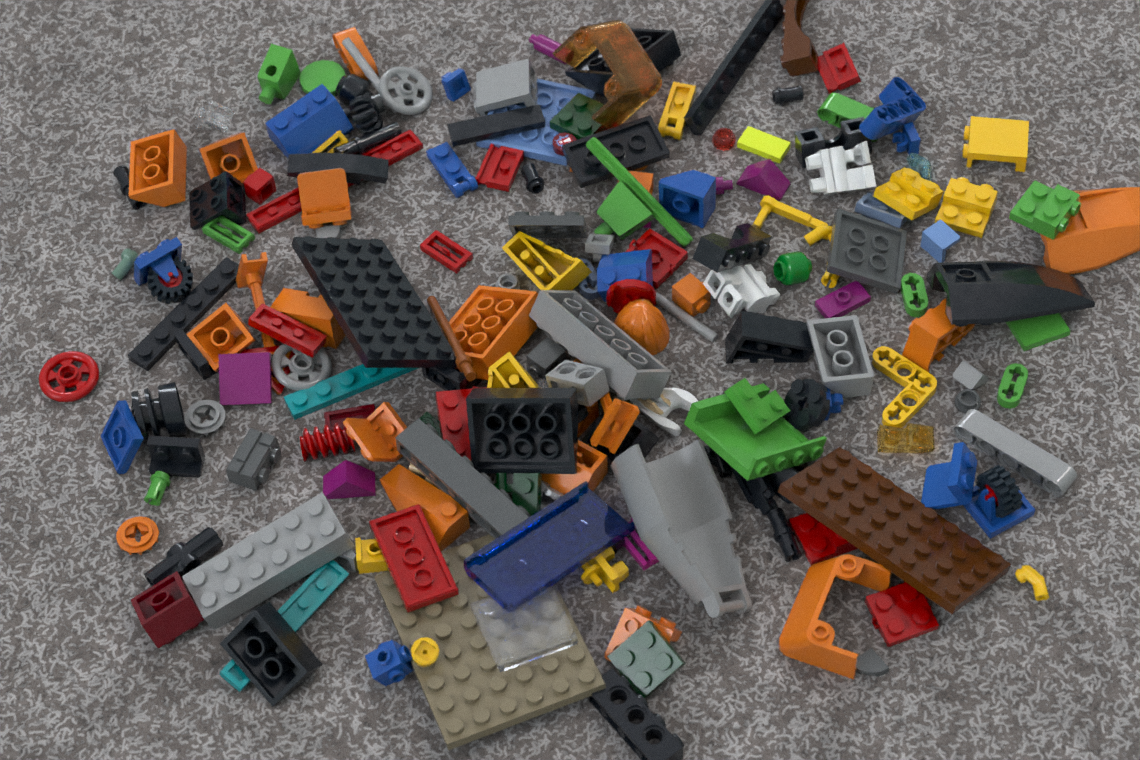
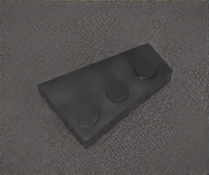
(768, 337)

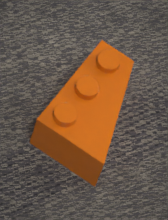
(311, 312)

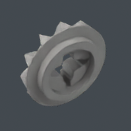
(202, 409)

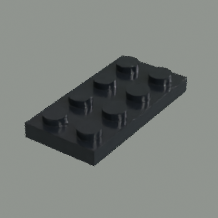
(631, 143)

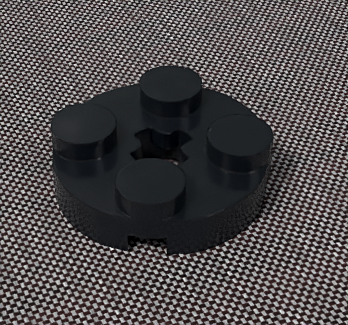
(818, 408)

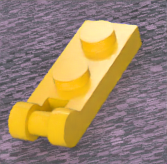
(676, 107)

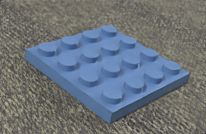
(539, 142)

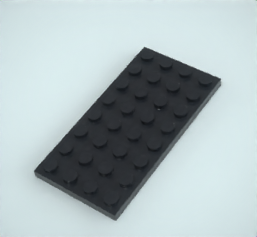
(374, 303)

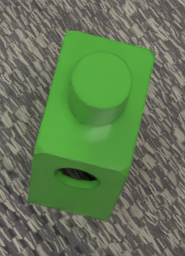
(277, 73)
(622, 213)

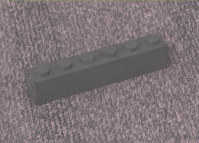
(459, 479)

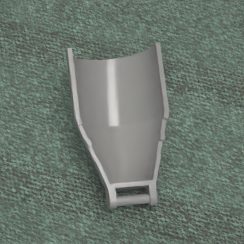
(685, 524)

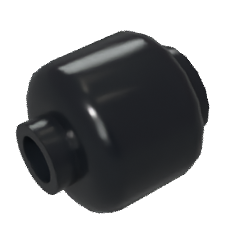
(351, 87)

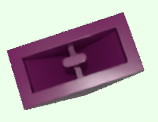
(765, 179)
(349, 481)

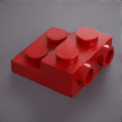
(818, 540)

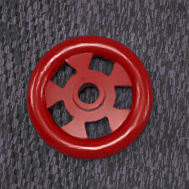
(67, 369)

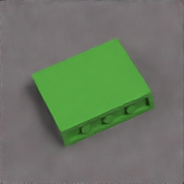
(750, 454)

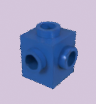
(389, 662)

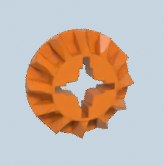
(127, 530)

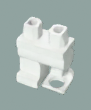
(834, 173)
(745, 287)

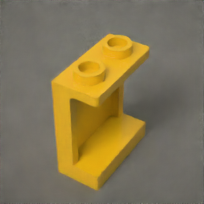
(997, 141)

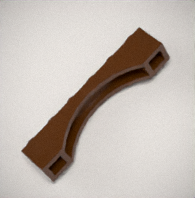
(798, 50)

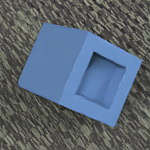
(938, 239)

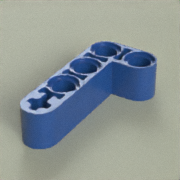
(899, 107)

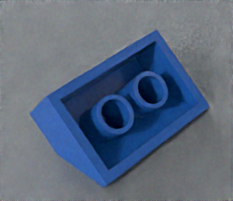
(308, 123)

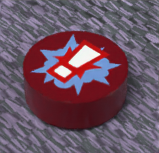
(561, 139)

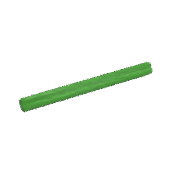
(639, 191)

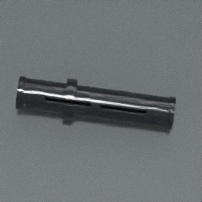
(359, 145)

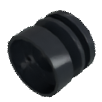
(159, 412)

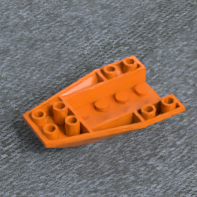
(1099, 233)

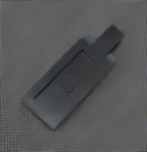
(757, 492)

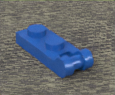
(451, 169)

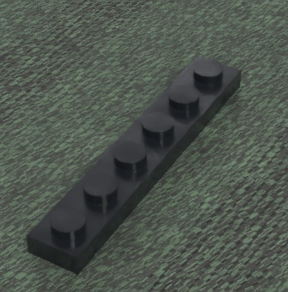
(185, 314)

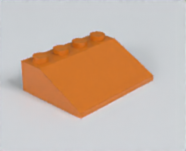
(493, 324)

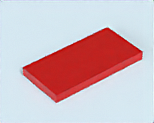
(413, 558)

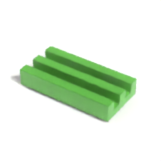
(248, 236)

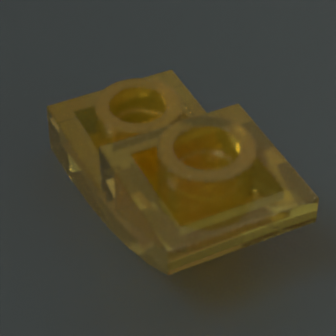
(912, 439)

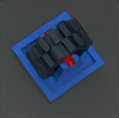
(164, 271)
(998, 502)

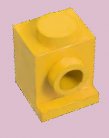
(369, 556)

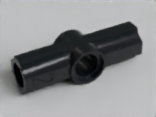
(185, 556)

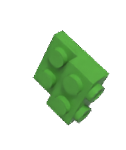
(1046, 209)

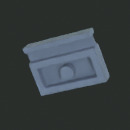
(875, 209)

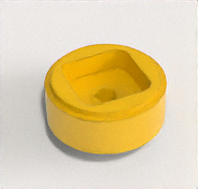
(425, 652)

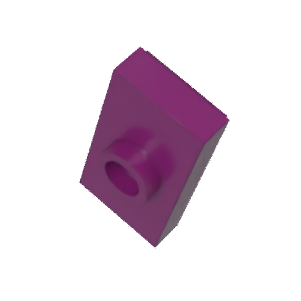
(843, 300)

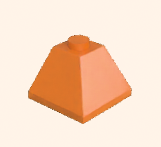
(229, 155)
(221, 334)

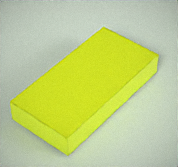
(763, 144)

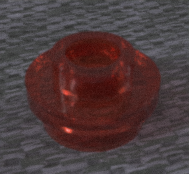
(724, 139)

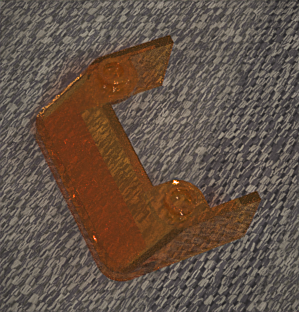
(634, 74)

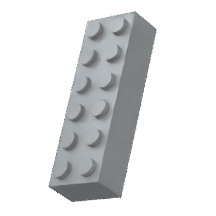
(600, 344)
(268, 561)

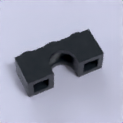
(811, 140)

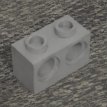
(588, 380)

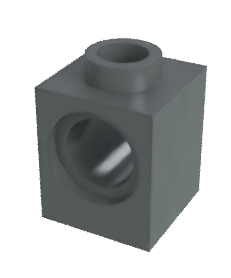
(545, 358)

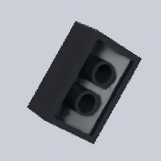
(270, 653)

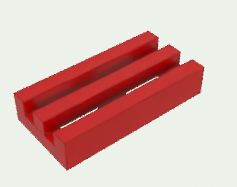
(455, 267)

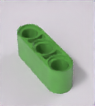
(841, 108)

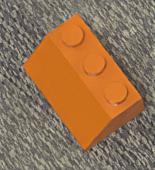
(158, 169)

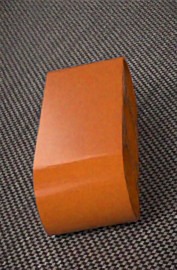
(352, 66)

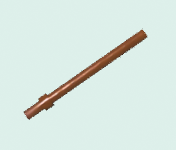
(462, 360)

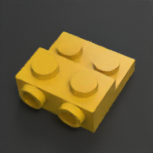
(909, 193)
(967, 206)

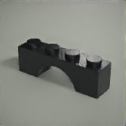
(726, 253)

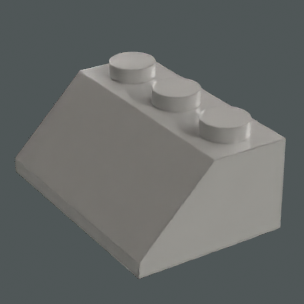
(841, 355)

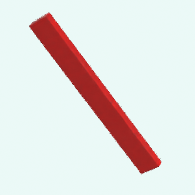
(289, 203)

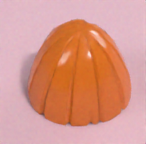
(644, 325)

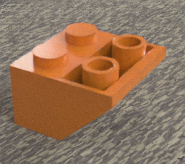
(591, 467)

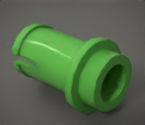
(159, 482)

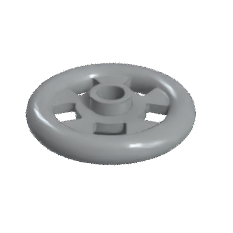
(402, 95)
(291, 380)

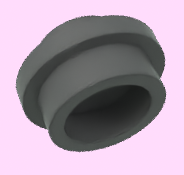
(967, 400)

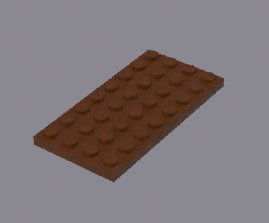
(895, 529)

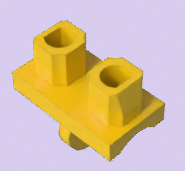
(602, 570)

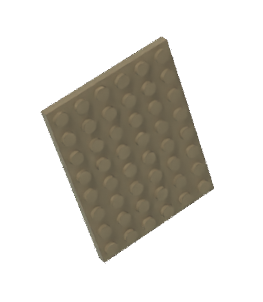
(465, 683)

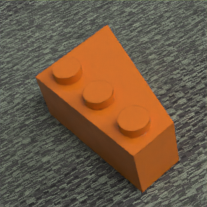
(931, 336)

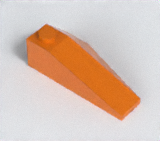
(444, 514)

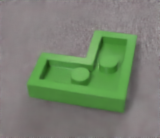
(755, 411)

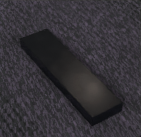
(496, 125)

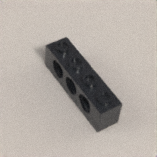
(635, 707)

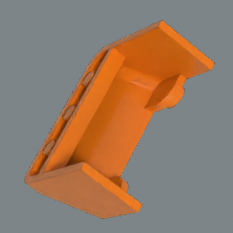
(812, 639)

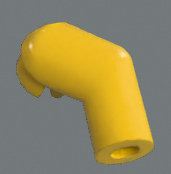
(819, 233)
(1037, 581)

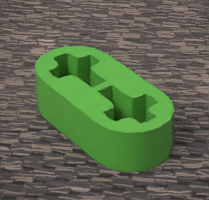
(909, 295)
(1017, 387)

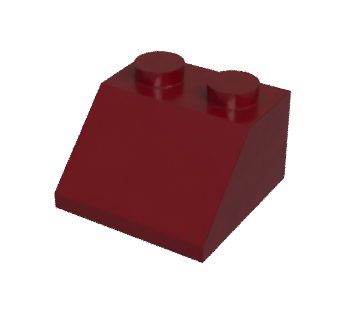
(167, 610)

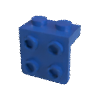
(950, 482)

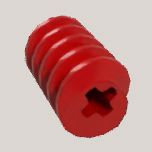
(325, 441)

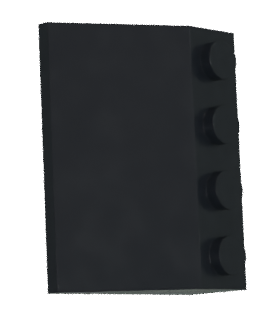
(658, 44)
(523, 430)

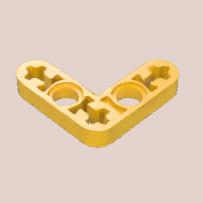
(911, 384)

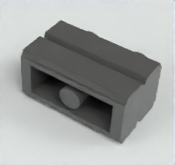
(253, 459)

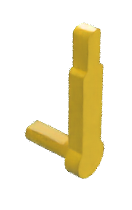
(770, 204)

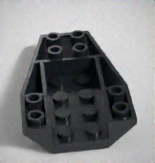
(1005, 291)

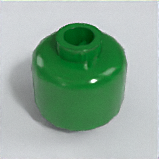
(792, 268)

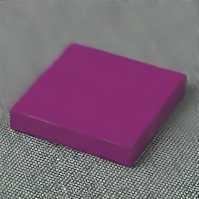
(245, 378)

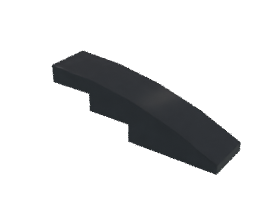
(356, 166)

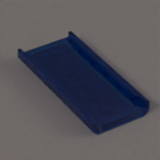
(546, 547)

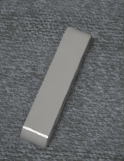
(1016, 452)

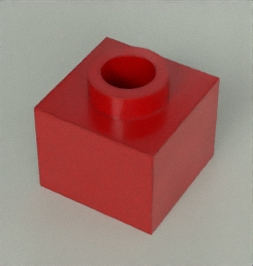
(259, 186)

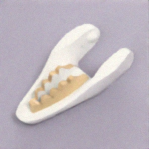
(659, 408)

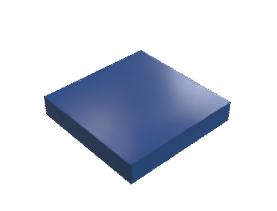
(121, 437)

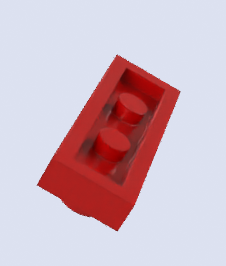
(287, 330)

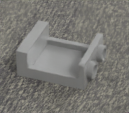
(505, 86)

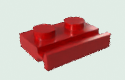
(837, 69)
(500, 167)

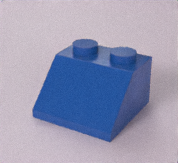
(689, 196)
(623, 266)

